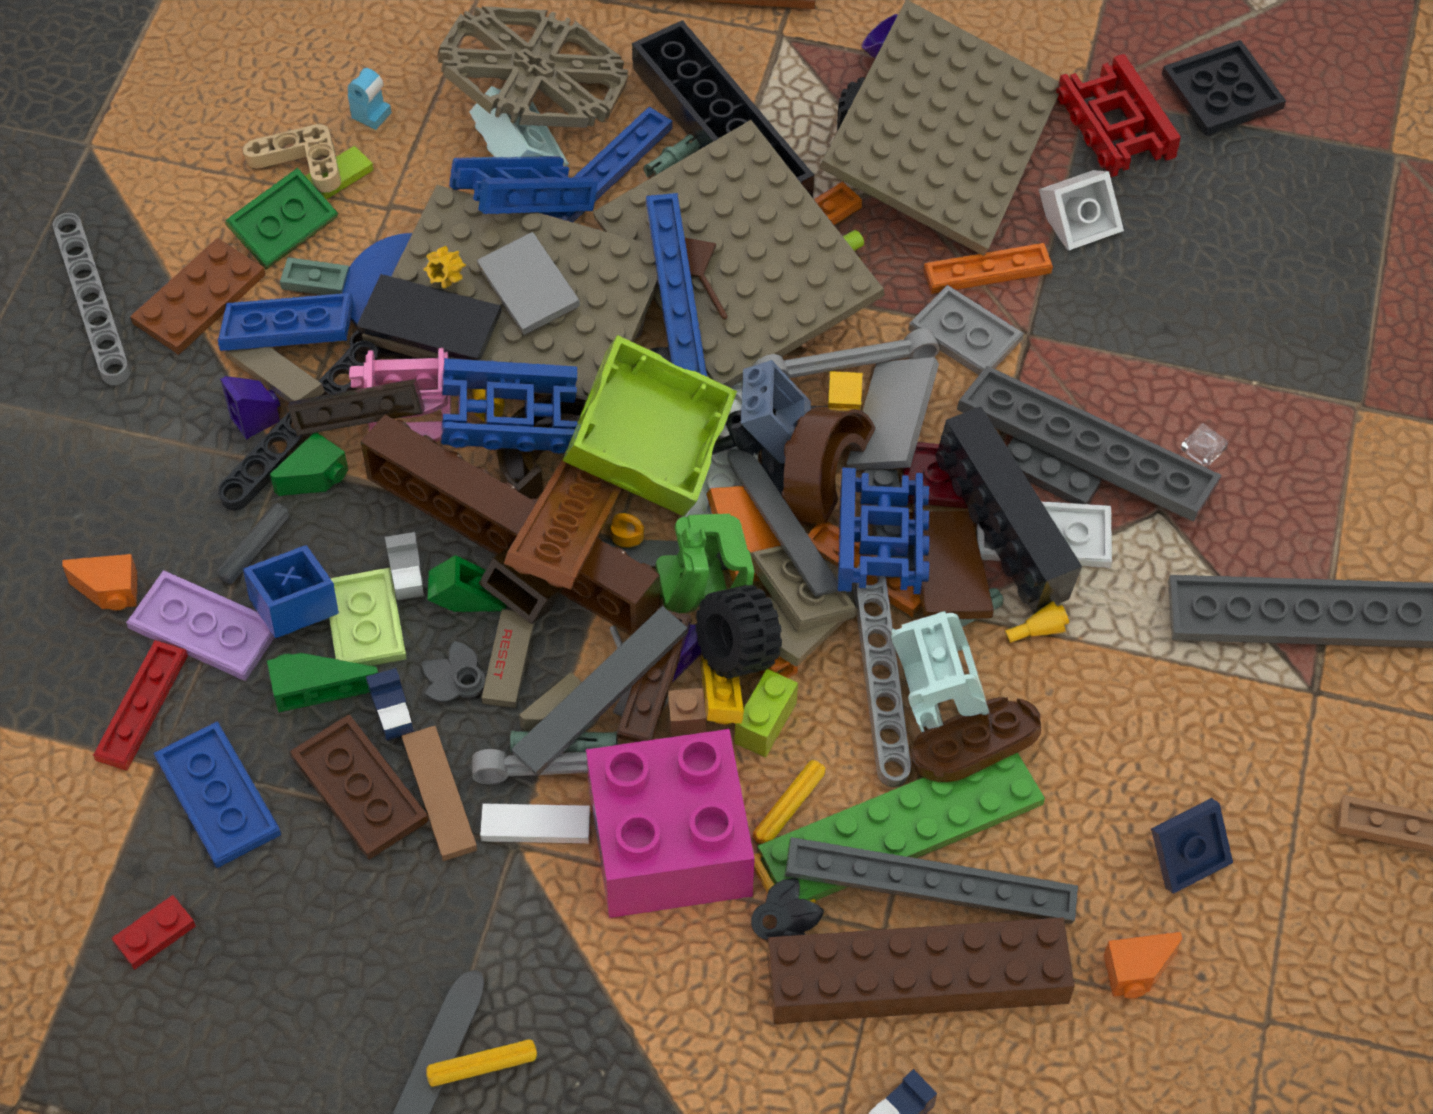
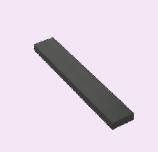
(599, 691)

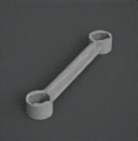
(917, 344)
(494, 766)

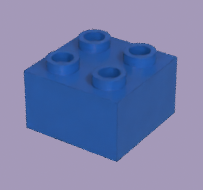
(291, 591)

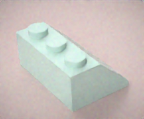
(512, 139)

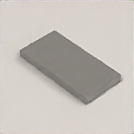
(897, 409)

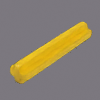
(789, 802)
(481, 1062)

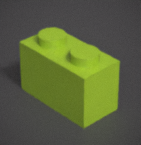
(766, 713)

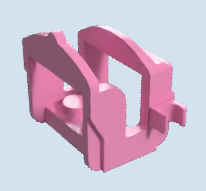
(426, 372)

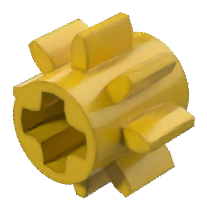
(444, 267)

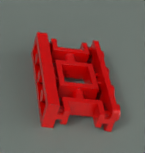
(1136, 104)

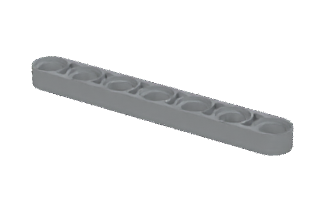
(92, 309)
(877, 687)

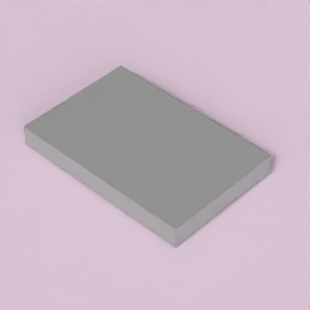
(528, 283)
(967, 330)

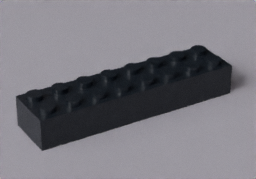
(703, 93)

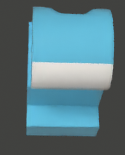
(367, 99)

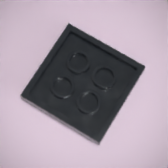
(1223, 87)

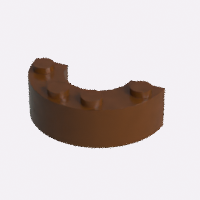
(814, 457)

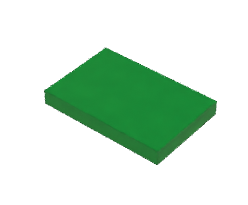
(281, 218)

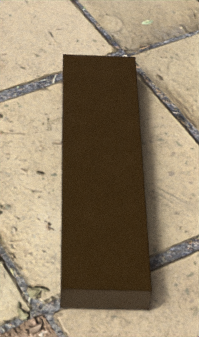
(356, 407)

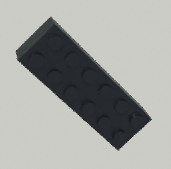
(1007, 510)

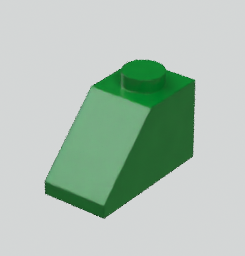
(310, 468)
(457, 587)

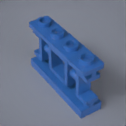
(523, 184)
(508, 381)
(855, 529)

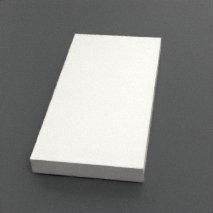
(1083, 527)

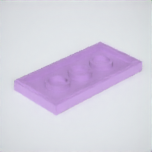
(203, 625)

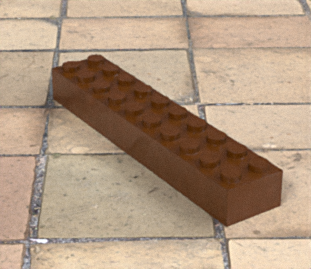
(493, 515)

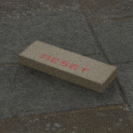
(508, 660)

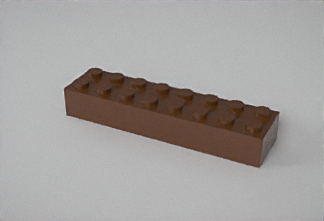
(919, 970)

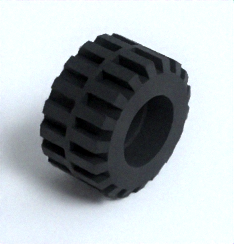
(738, 631)

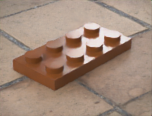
(197, 296)

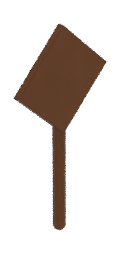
(699, 256)

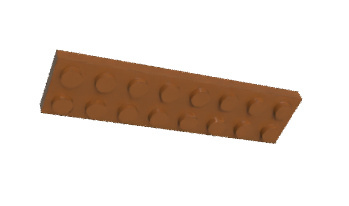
(563, 526)

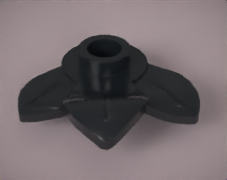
(792, 914)

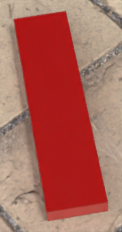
(140, 705)

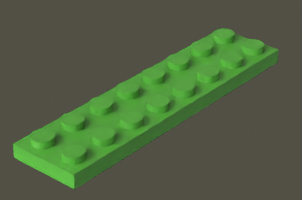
(915, 818)

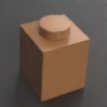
(687, 711)

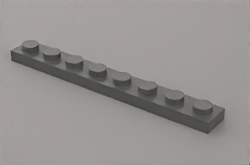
(930, 880)

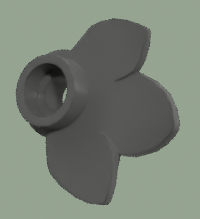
(450, 674)

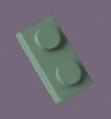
(313, 277)

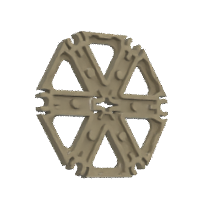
(533, 66)

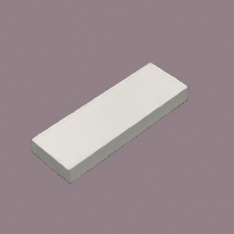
(535, 823)

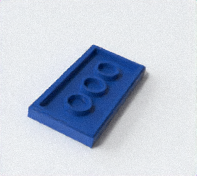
(285, 321)
(217, 794)

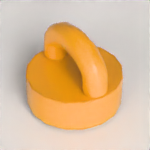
(627, 530)

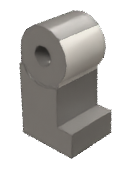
(405, 565)

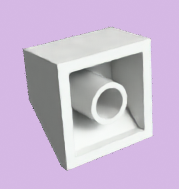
(1082, 208)

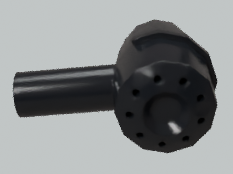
(737, 437)

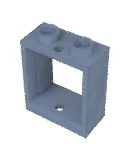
(768, 388)

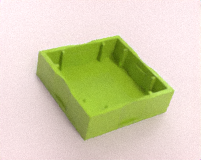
(650, 426)

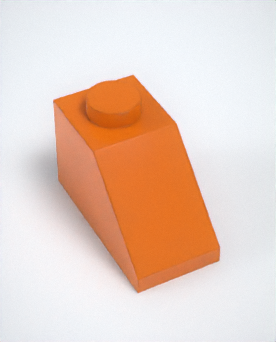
(104, 580)
(1139, 962)

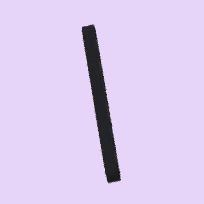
(283, 432)

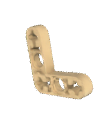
(317, 143)

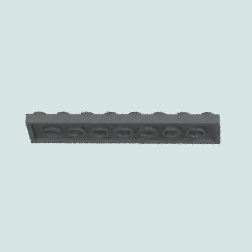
(1091, 443)
(1301, 611)

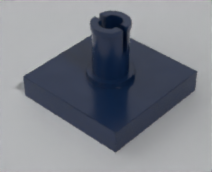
(1192, 845)

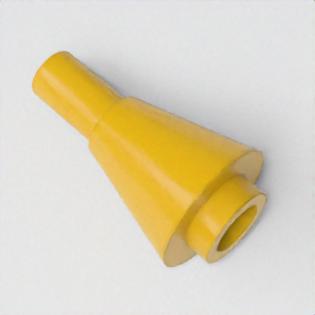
(1046, 621)

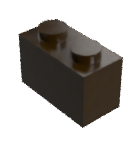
(523, 593)

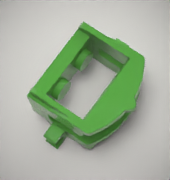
(696, 569)

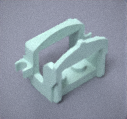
(934, 670)

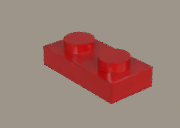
(153, 932)

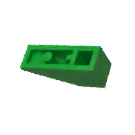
(312, 680)

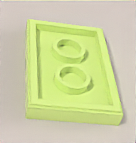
(368, 619)

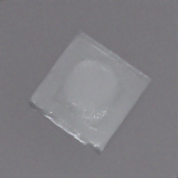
(1204, 445)

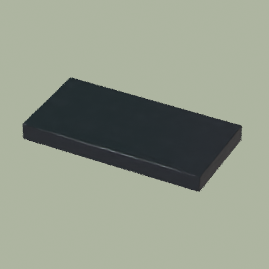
(429, 318)

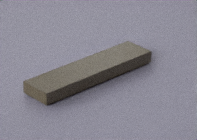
(276, 373)

